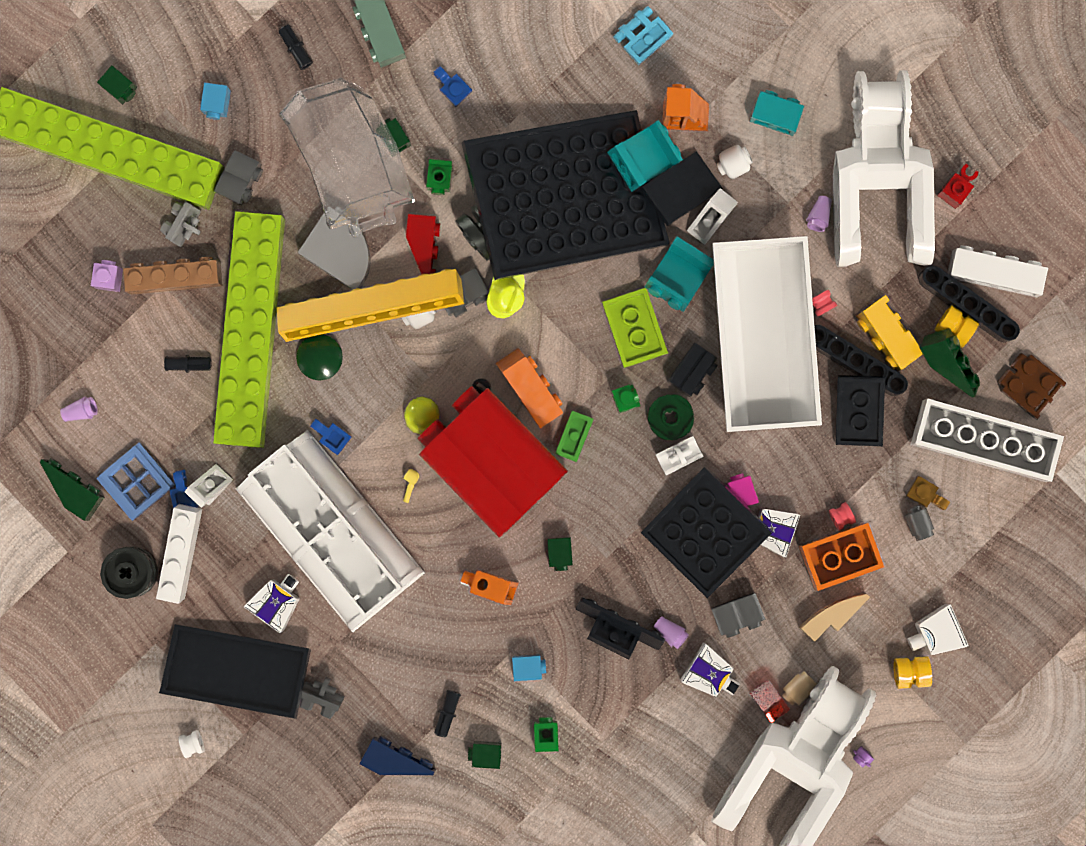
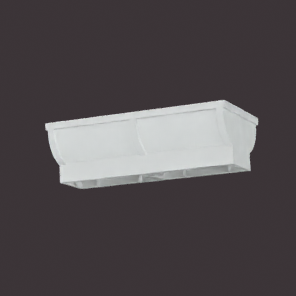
(767, 334)
(329, 530)

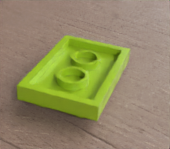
(634, 327)

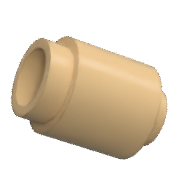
(798, 688)

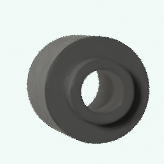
(919, 523)

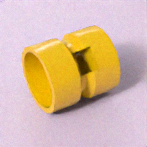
(960, 326)
(912, 672)

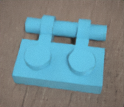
(648, 40)

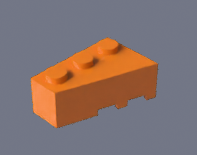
(684, 109)
(530, 387)

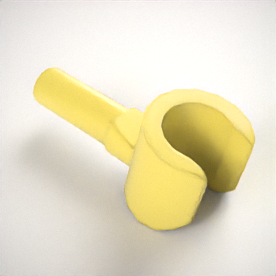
(412, 477)

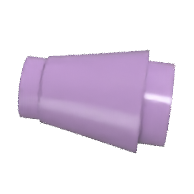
(819, 216)
(81, 409)
(673, 633)

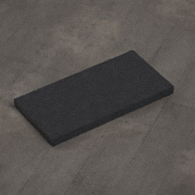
(235, 671)

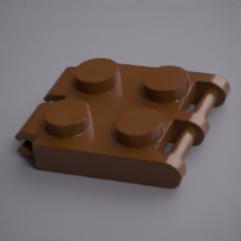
(1030, 384)

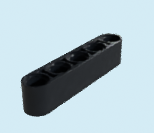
(980, 305)
(867, 360)

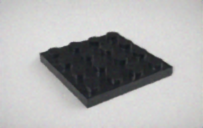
(706, 532)

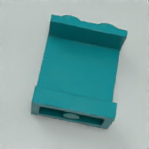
(645, 155)
(679, 274)

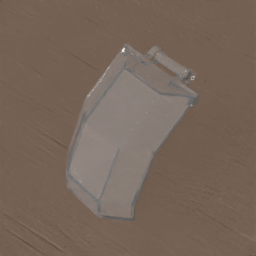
(348, 154)

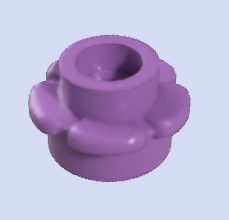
(863, 757)

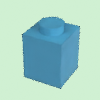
(215, 101)
(528, 667)

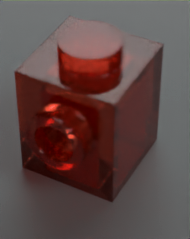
(769, 701)

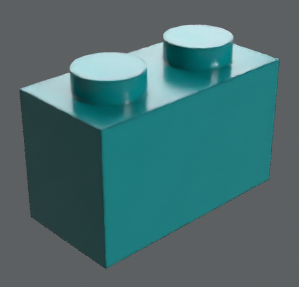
(777, 112)

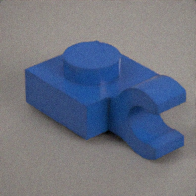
(454, 88)
(333, 437)
(178, 494)

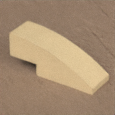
(833, 615)

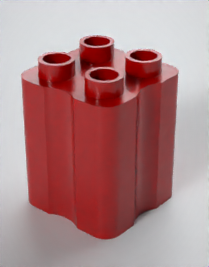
(490, 460)

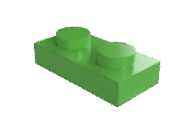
(574, 436)

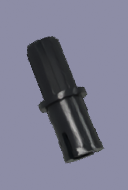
(295, 47)
(187, 363)
(447, 713)

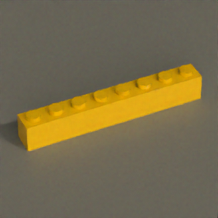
(370, 305)

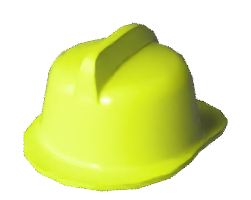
(506, 296)

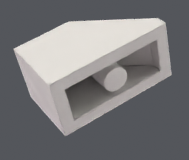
(712, 216)

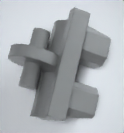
(184, 224)

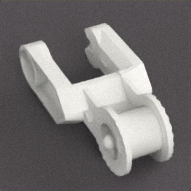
(879, 160)
(806, 754)

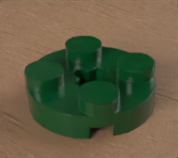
(673, 430)

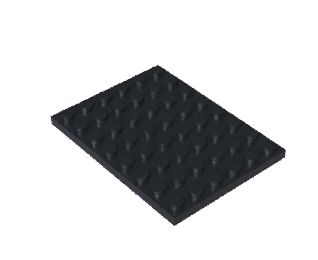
(557, 196)

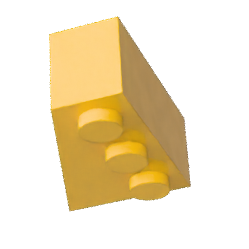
(889, 334)

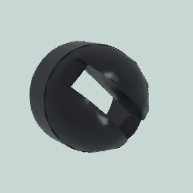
(484, 382)

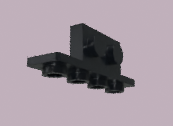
(615, 631)

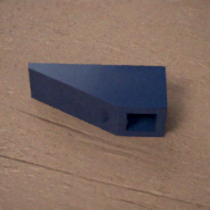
(389, 760)

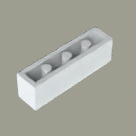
(997, 272)
(179, 553)

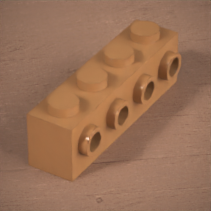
(172, 277)

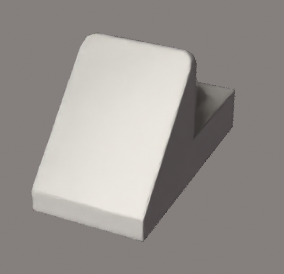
(208, 486)

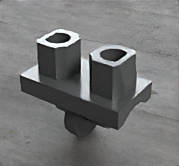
(323, 695)

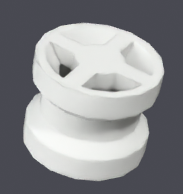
(191, 744)

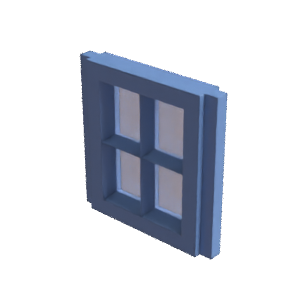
(135, 481)

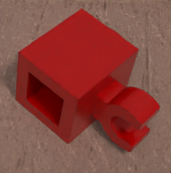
(957, 187)

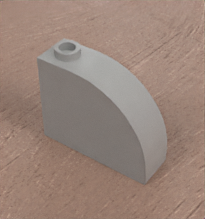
(338, 253)

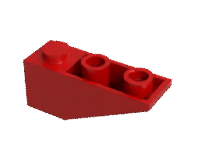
(421, 238)

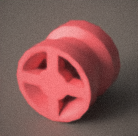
(823, 303)
(842, 516)

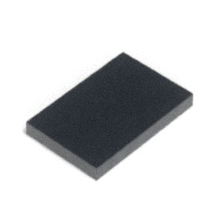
(681, 188)
(860, 410)

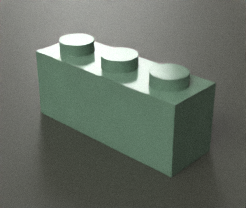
(380, 31)

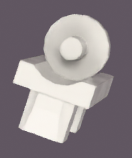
(679, 455)

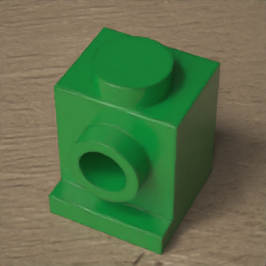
(444, 185)
(625, 398)
(542, 743)

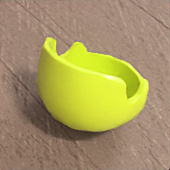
(421, 414)

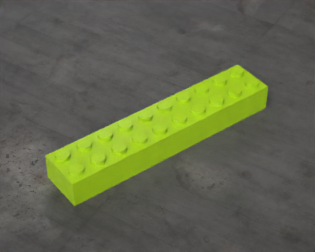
(108, 149)
(249, 329)

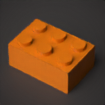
(841, 556)

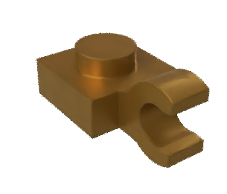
(925, 493)

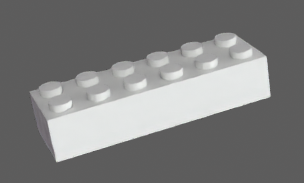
(987, 440)

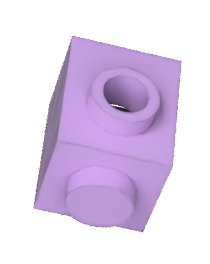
(107, 276)

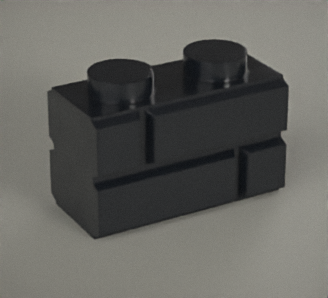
(692, 370)

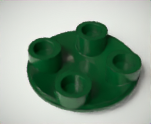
(319, 357)

